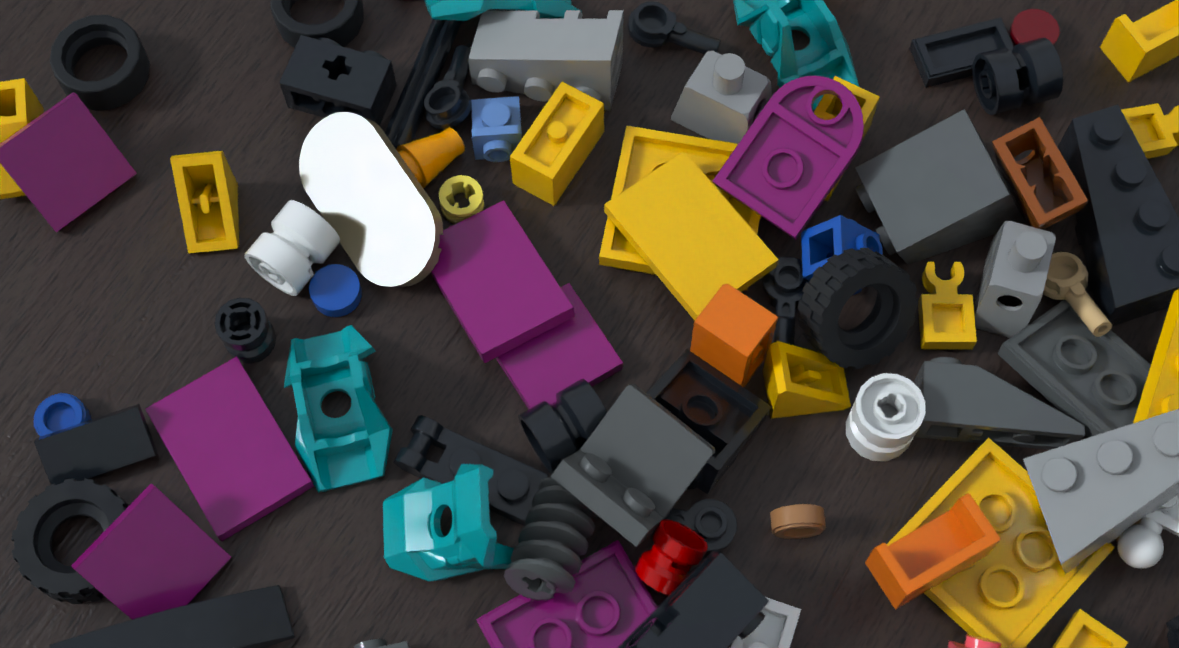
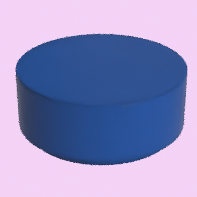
(335, 290)
(59, 413)

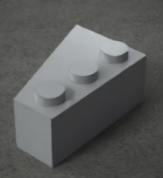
(535, 55)
(1105, 484)

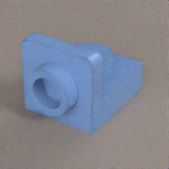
(495, 128)

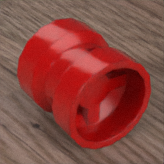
(671, 557)

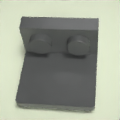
(635, 465)

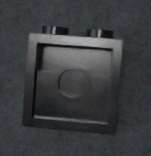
(711, 407)

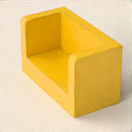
(1145, 43)
(557, 143)

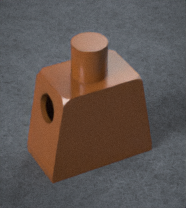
(1040, 181)

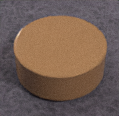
(798, 521)

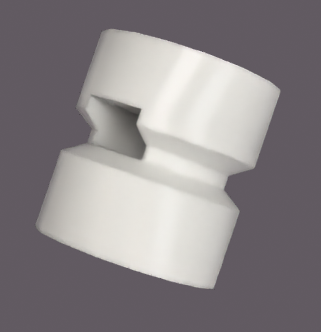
(296, 243)
(885, 417)

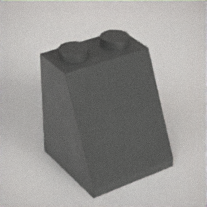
(936, 191)

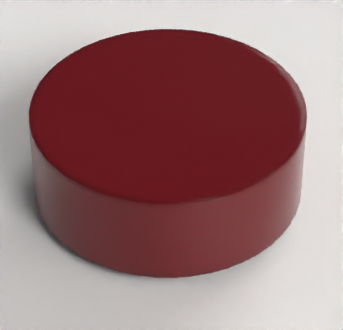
(1032, 25)

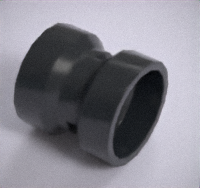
(246, 341)

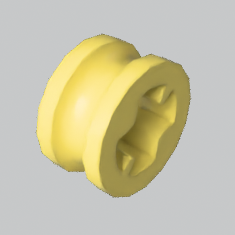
(457, 185)

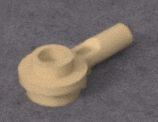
(1067, 281)

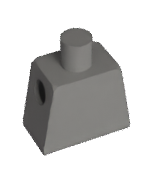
(722, 98)
(1014, 267)

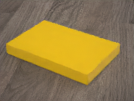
(689, 233)

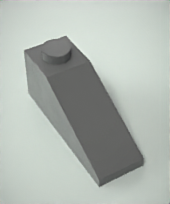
(974, 404)

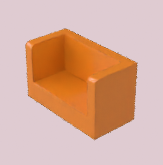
(733, 334)
(932, 552)

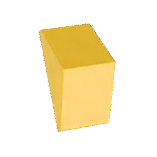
(207, 201)
(802, 382)

